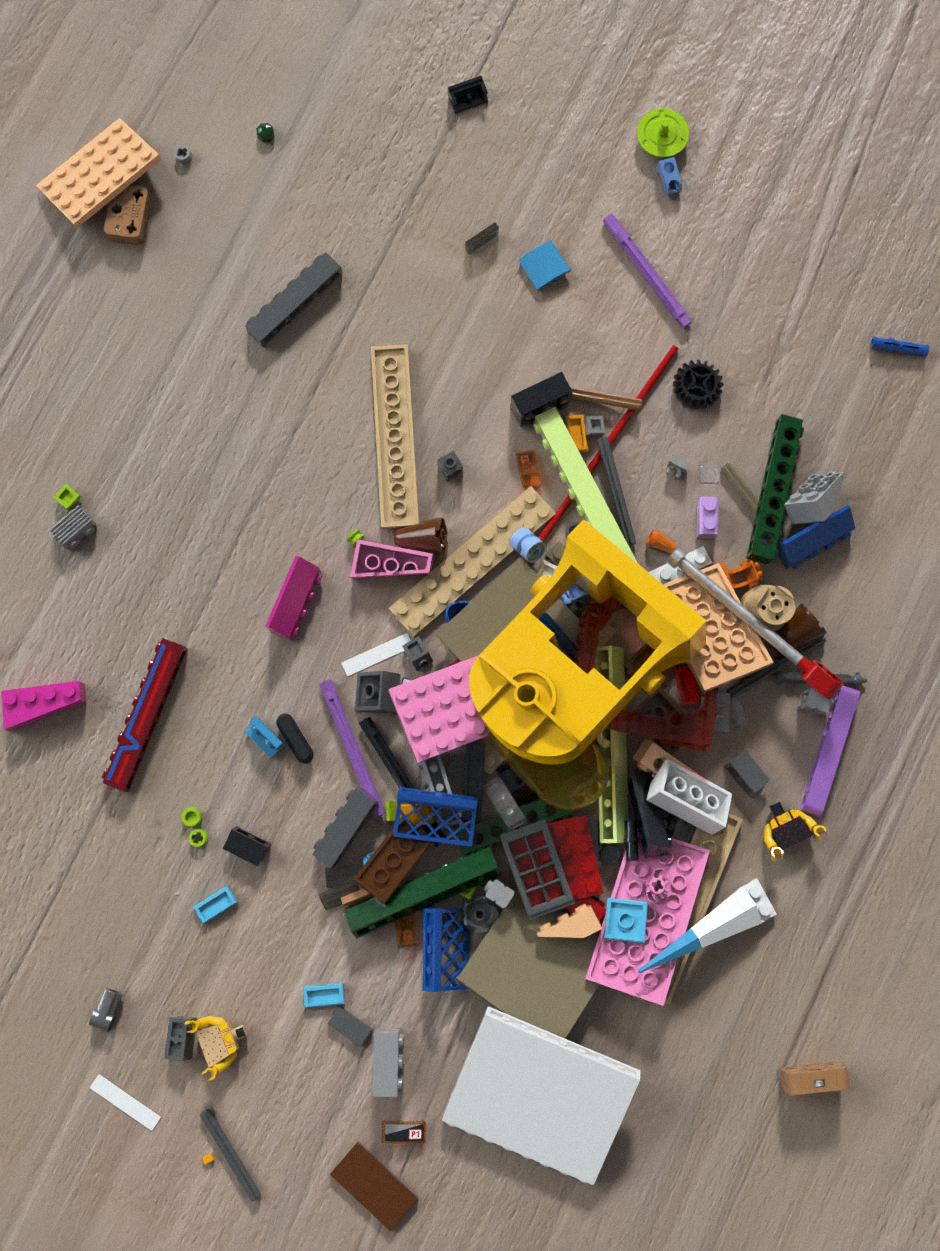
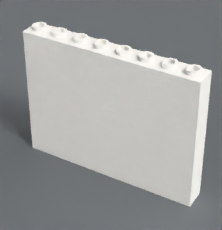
(541, 1096)

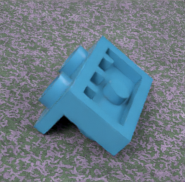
(264, 737)

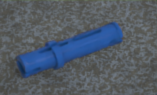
(899, 346)

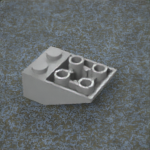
(815, 498)

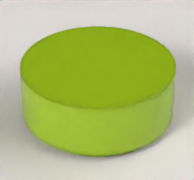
(191, 817)

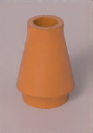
(660, 541)

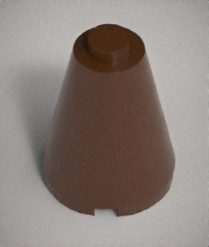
(424, 537)
(801, 628)

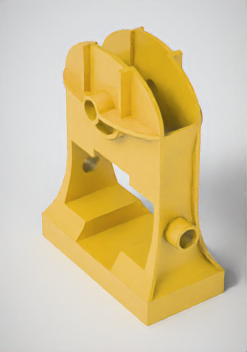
(538, 696)

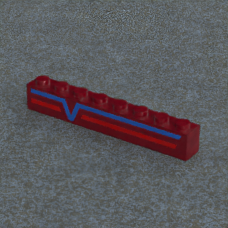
(145, 715)

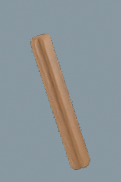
(607, 399)

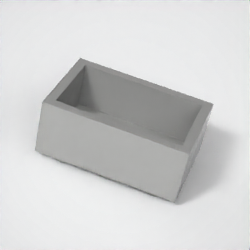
(387, 1062)

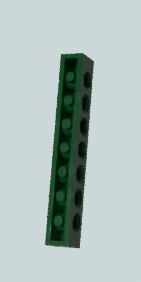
(757, 549)

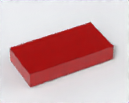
(686, 687)

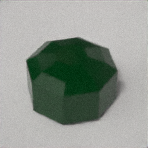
(265, 132)

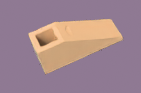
(577, 925)

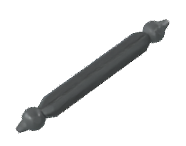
(795, 677)

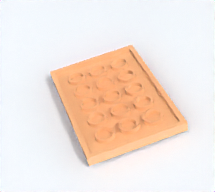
(98, 172)
(731, 645)

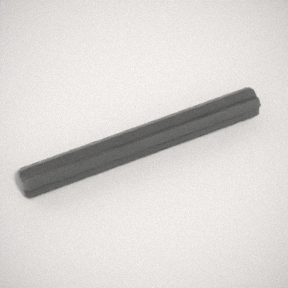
(230, 1154)

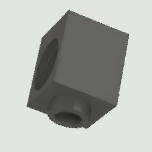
(450, 466)

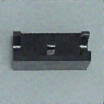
(467, 94)
(246, 846)

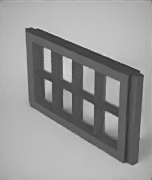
(549, 905)

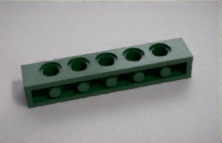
(485, 827)

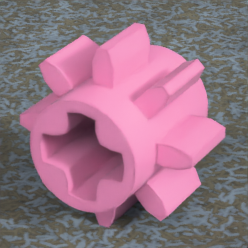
(654, 881)

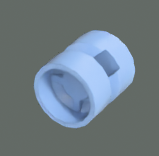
(528, 545)

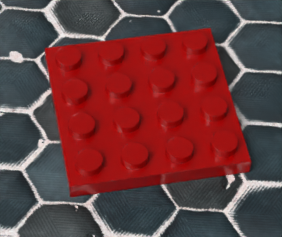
(576, 856)

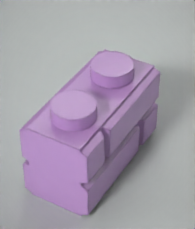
(707, 518)

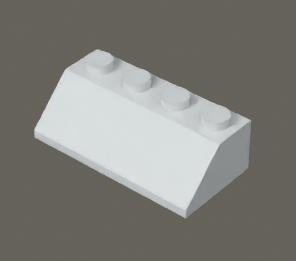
(690, 797)

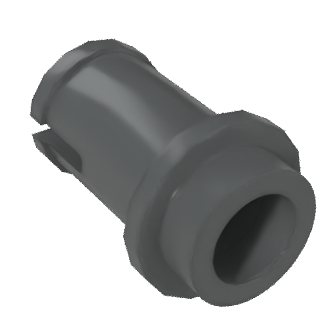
(577, 607)

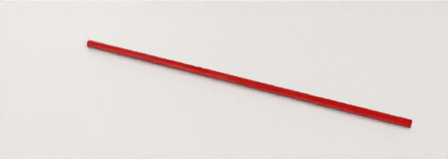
(612, 437)

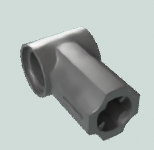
(103, 1016)

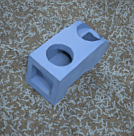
(669, 176)

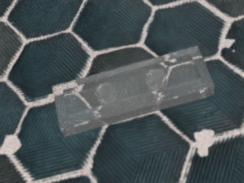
(504, 803)

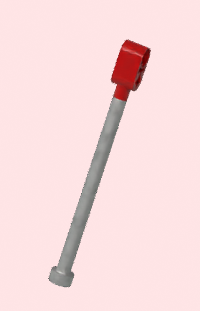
(813, 673)

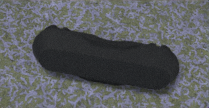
(294, 738)

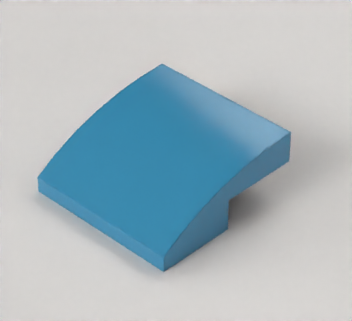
(544, 265)

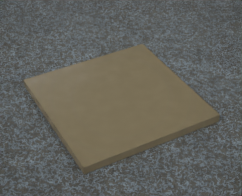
(495, 608)
(529, 974)

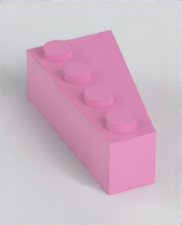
(382, 560)

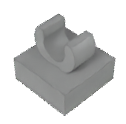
(677, 465)

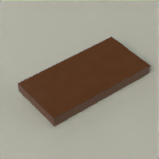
(391, 863)
(374, 1186)

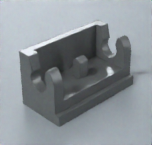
(746, 773)
(179, 1043)

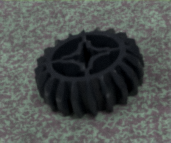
(691, 372)

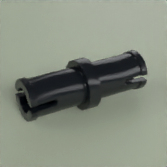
(631, 840)

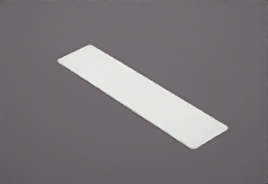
(375, 655)
(125, 1102)

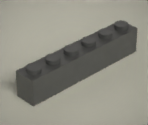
(293, 299)

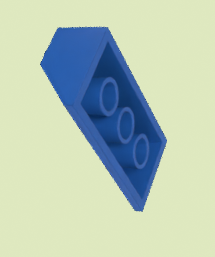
(816, 537)

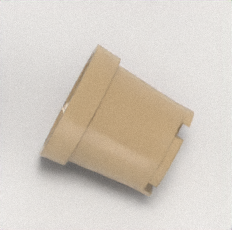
(780, 604)

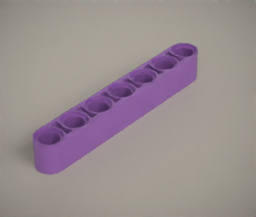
(829, 751)

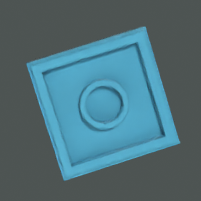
(626, 920)

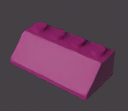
(293, 598)

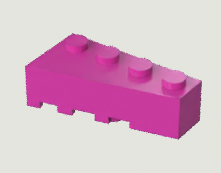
(32, 704)

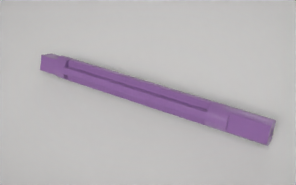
(647, 270)
(351, 746)

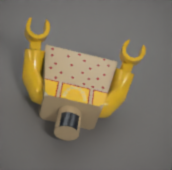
(217, 1042)

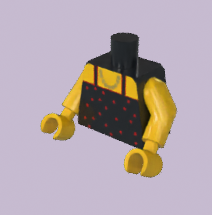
(788, 829)

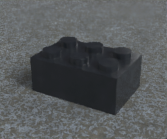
(540, 398)

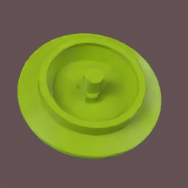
(662, 132)

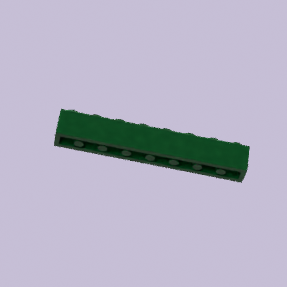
(423, 892)

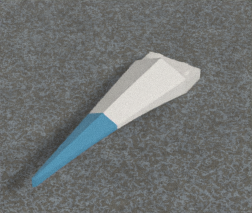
(737, 913)

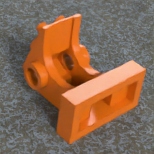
(752, 571)

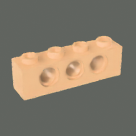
(649, 752)

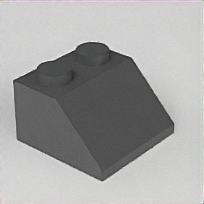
(373, 692)

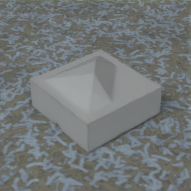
(594, 426)

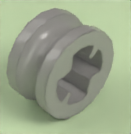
(183, 148)

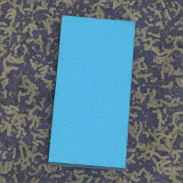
(215, 904)
(324, 995)

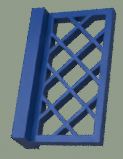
(441, 800)
(434, 949)

